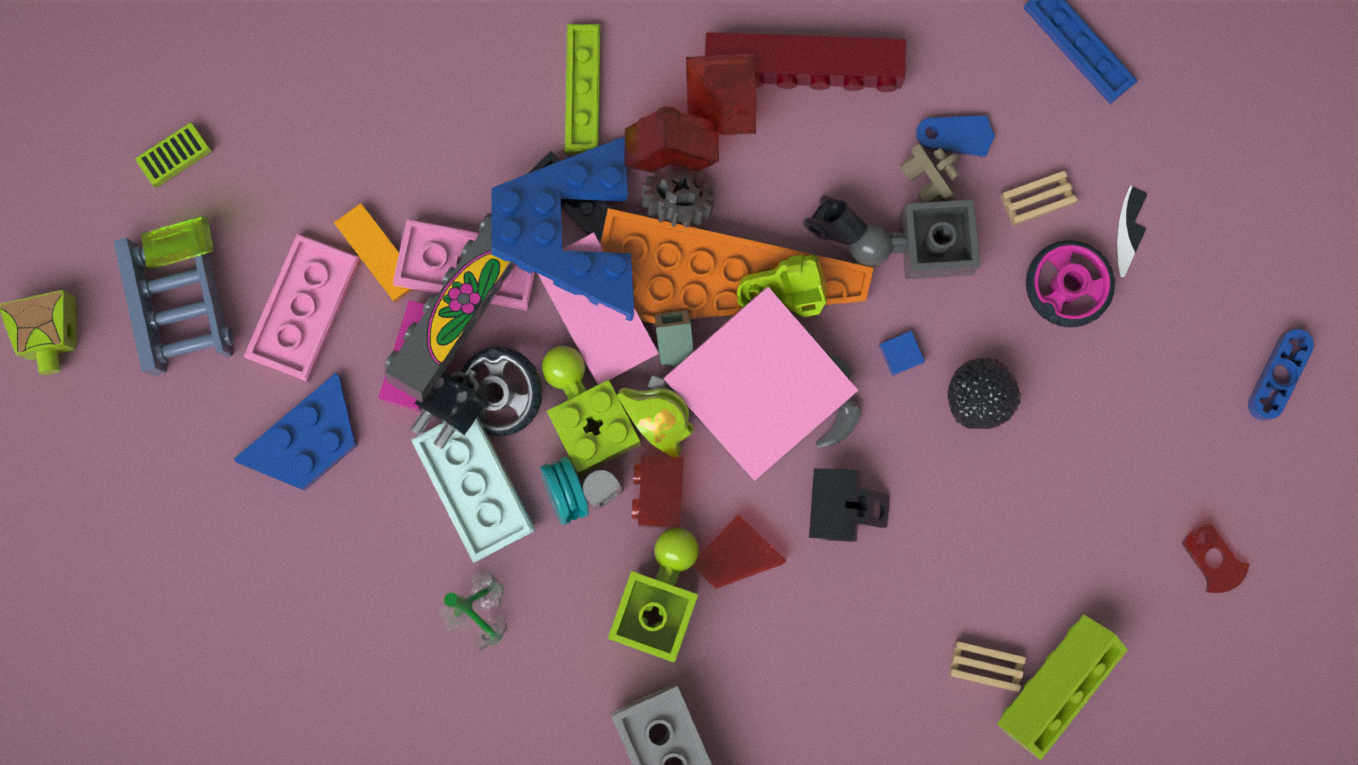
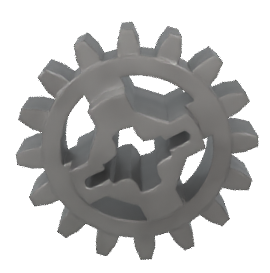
(677, 197)

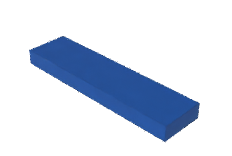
(1082, 47)

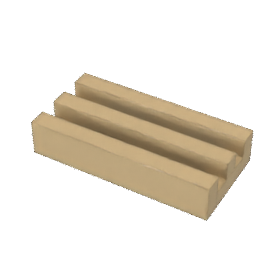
(1064, 188)
(1016, 673)

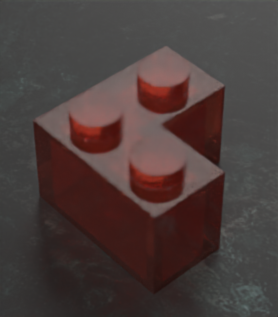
(671, 139)

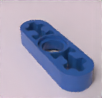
(1283, 349)

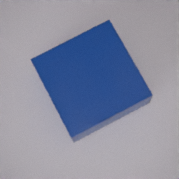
(901, 353)

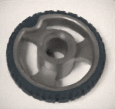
(525, 405)

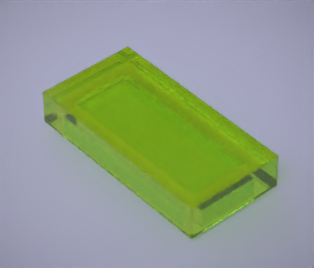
(177, 242)

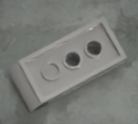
(681, 735)

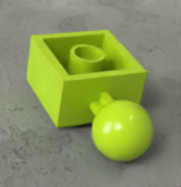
(564, 369)
(675, 552)

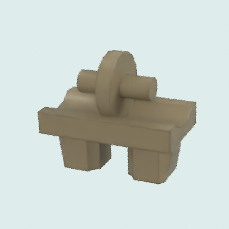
(921, 162)

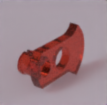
(1228, 574)

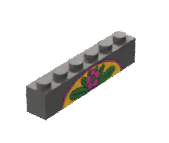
(448, 317)

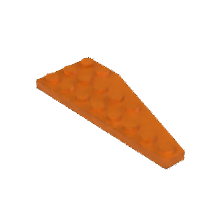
(703, 268)

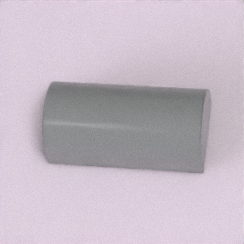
(601, 488)

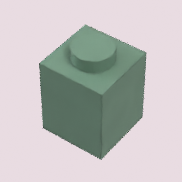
(673, 336)

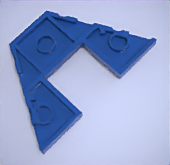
(529, 226)

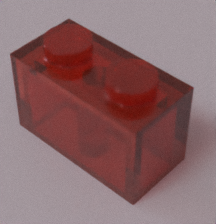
(659, 492)

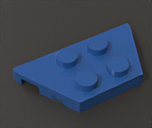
(305, 439)

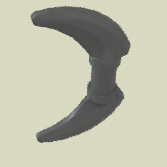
(847, 416)

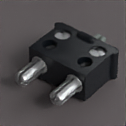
(451, 404)

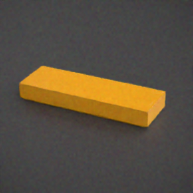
(372, 248)

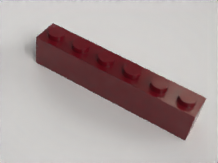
(817, 60)

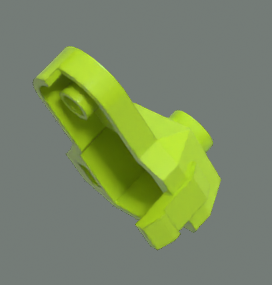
(795, 283)

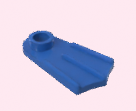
(957, 134)

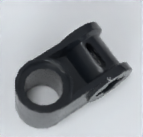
(836, 222)

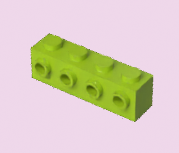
(1062, 686)

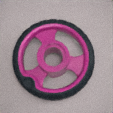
(1059, 255)

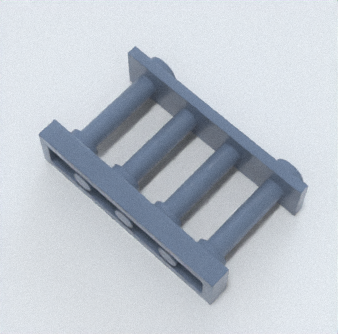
(147, 321)

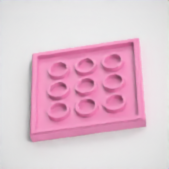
(760, 383)

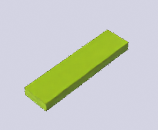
(582, 88)

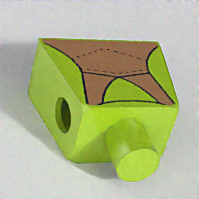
(42, 328)

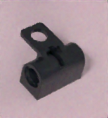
(841, 505)

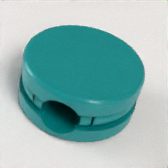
(564, 490)

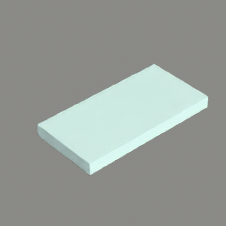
(474, 490)

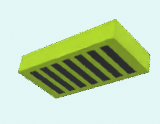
(173, 155)

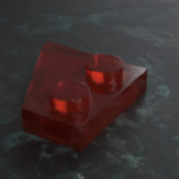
(736, 555)

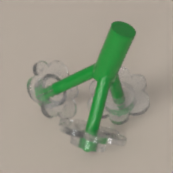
(460, 610)

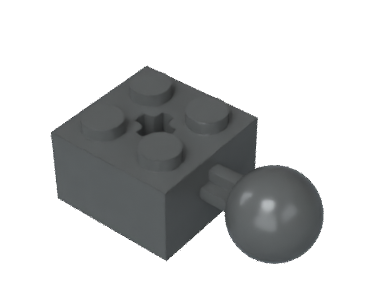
(922, 256)

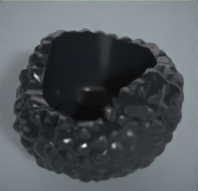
(983, 394)

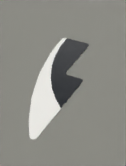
(1129, 232)

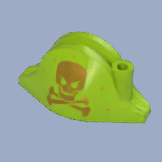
(659, 416)

